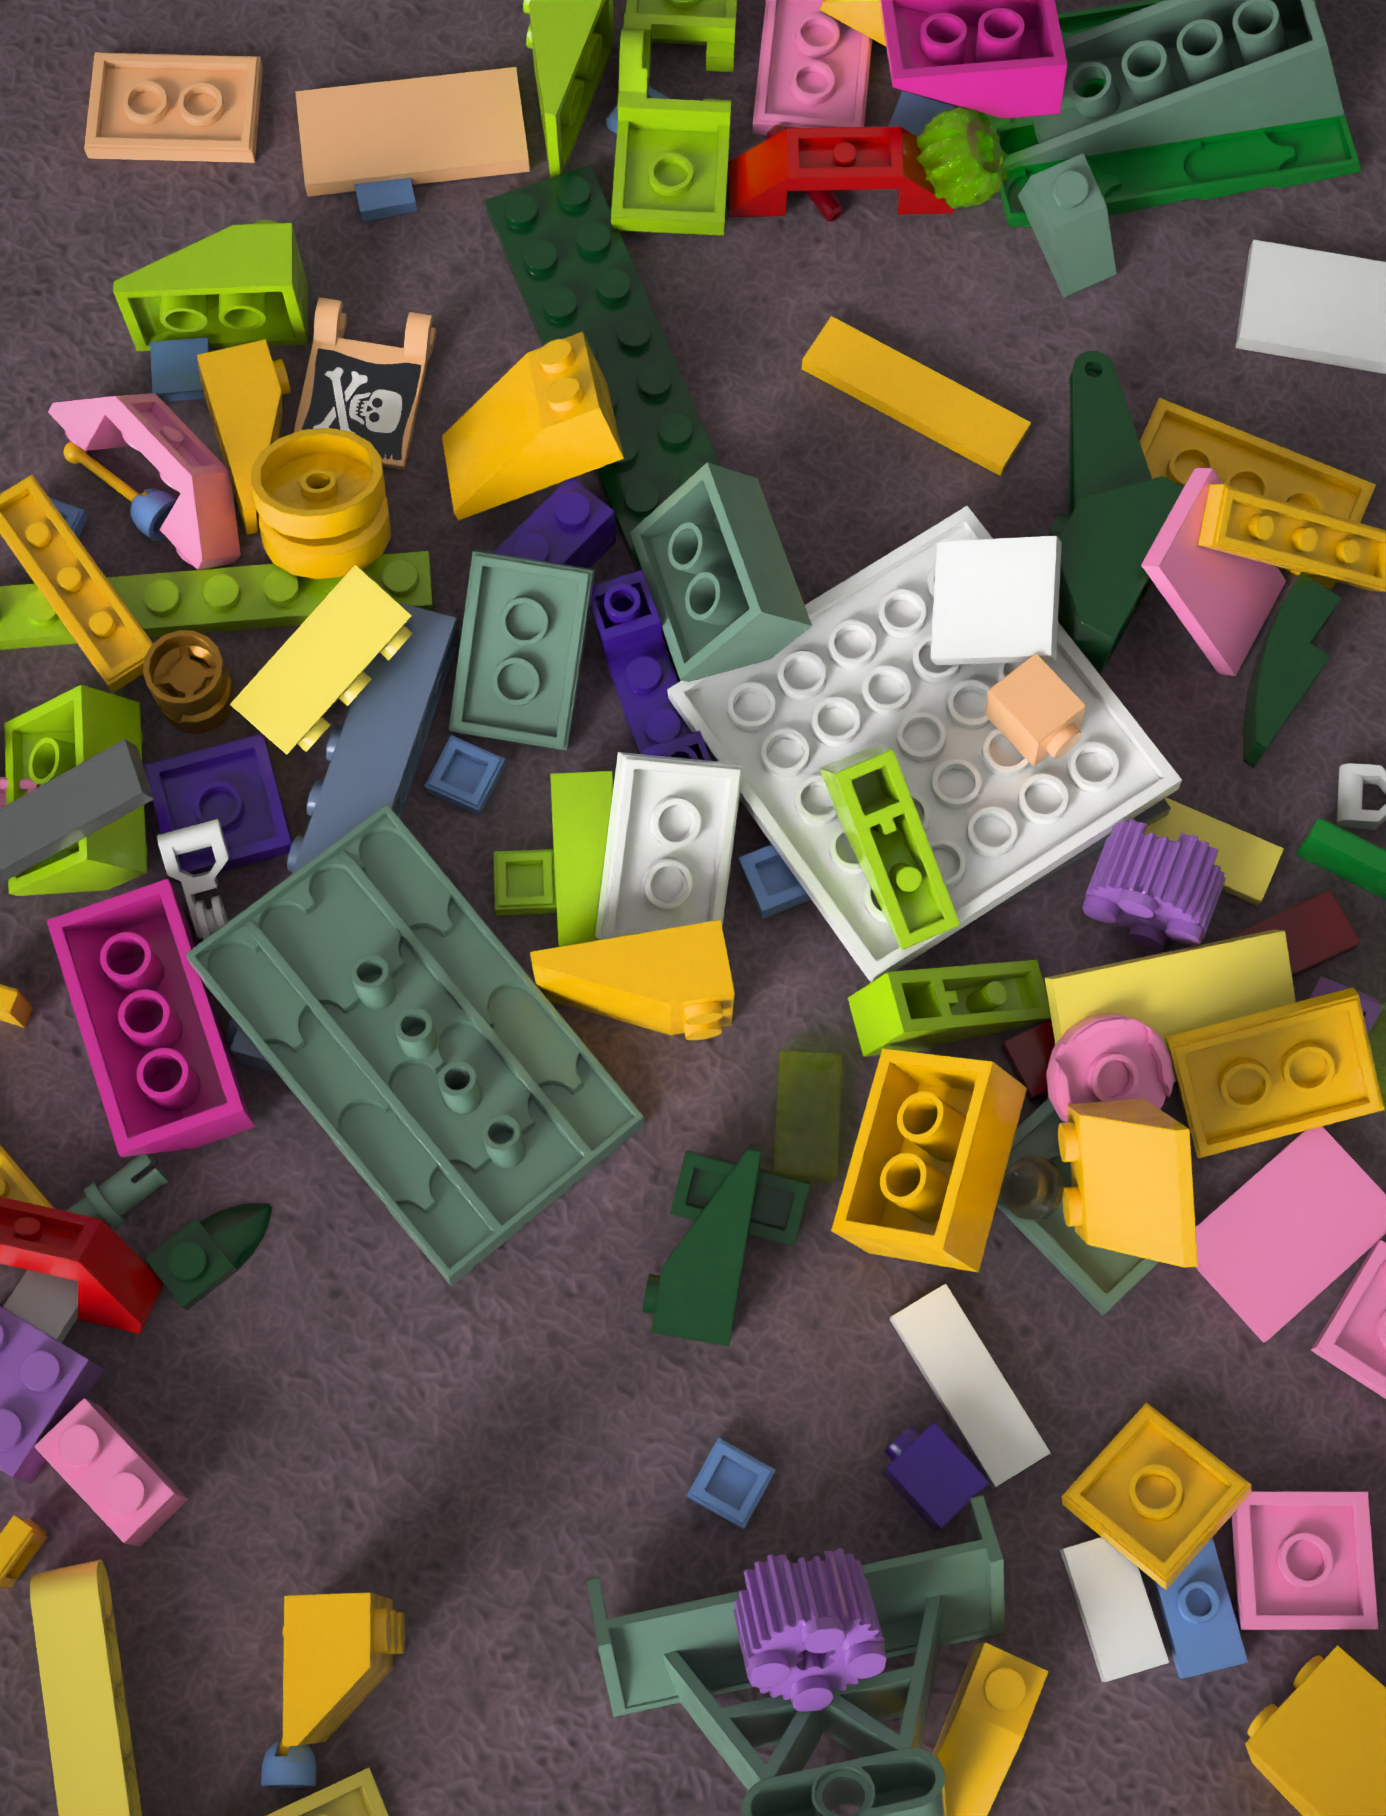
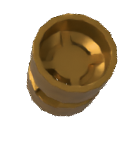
(189, 681)

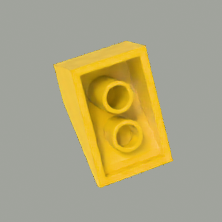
(532, 429)
(652, 979)
(1130, 1180)

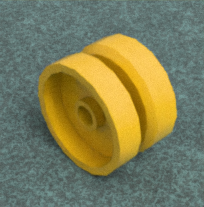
(321, 502)

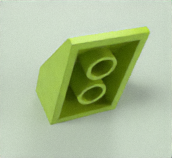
(569, 57)
(225, 287)

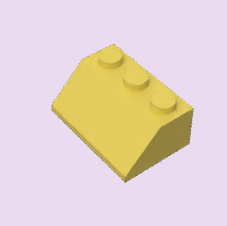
(324, 662)

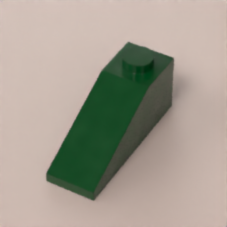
(704, 1271)

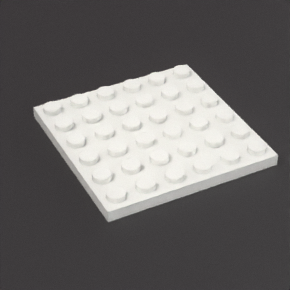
(870, 681)

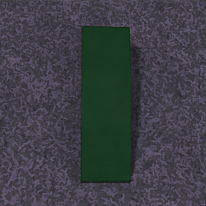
(1285, 664)

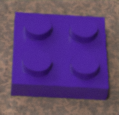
(225, 784)

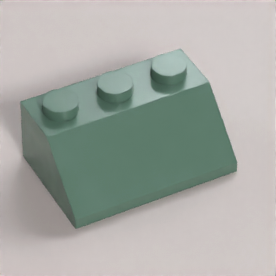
(719, 575)

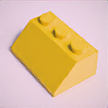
(334, 1659)

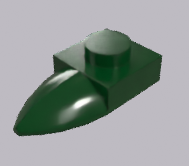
(209, 1251)

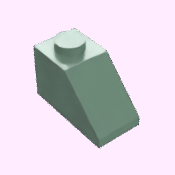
(1070, 224)

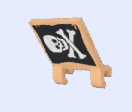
(366, 384)

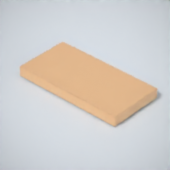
(412, 130)

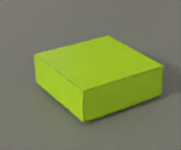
(524, 882)

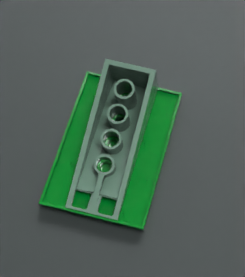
(1193, 75)

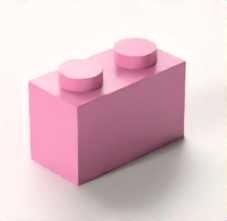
(111, 1473)

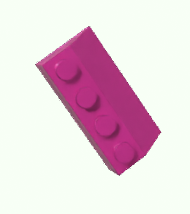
(149, 1023)

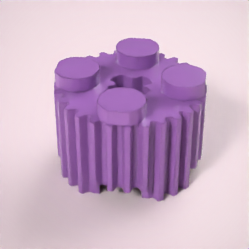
(1155, 886)
(808, 1628)

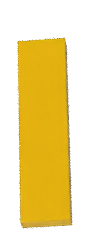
(916, 395)
(1294, 537)
(73, 584)

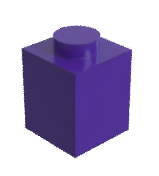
(932, 1474)

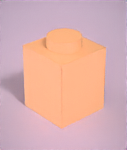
(1036, 711)

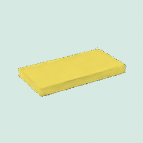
(1179, 987)

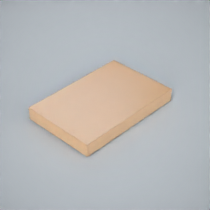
(174, 107)

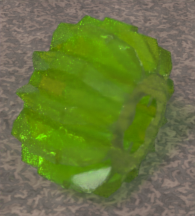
(962, 157)

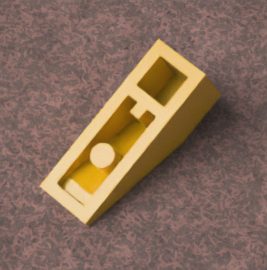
(246, 411)
(986, 1727)

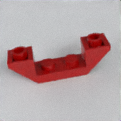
(830, 161)
(112, 1280)

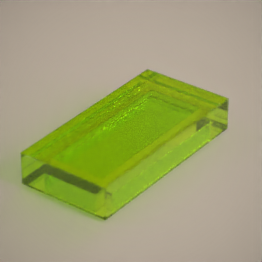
(808, 1115)

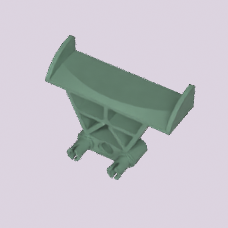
(695, 1652)

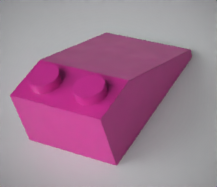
(978, 53)

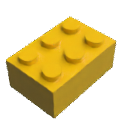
(930, 1159)

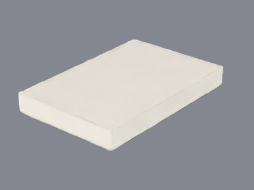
(1314, 306)
(667, 844)

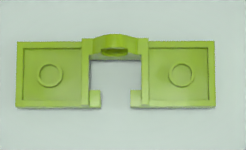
(672, 150)

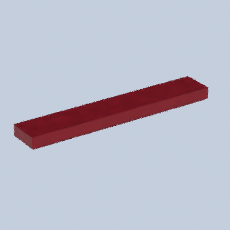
(1314, 935)

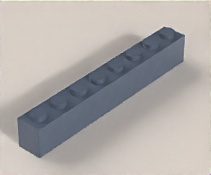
(373, 753)

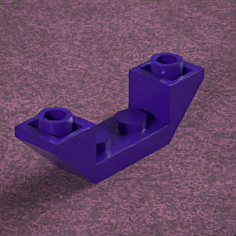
(641, 668)

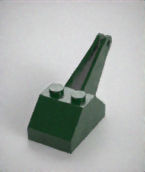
(1111, 513)

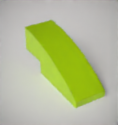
(579, 841)

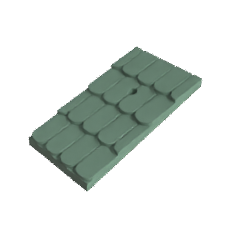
(382, 1000)

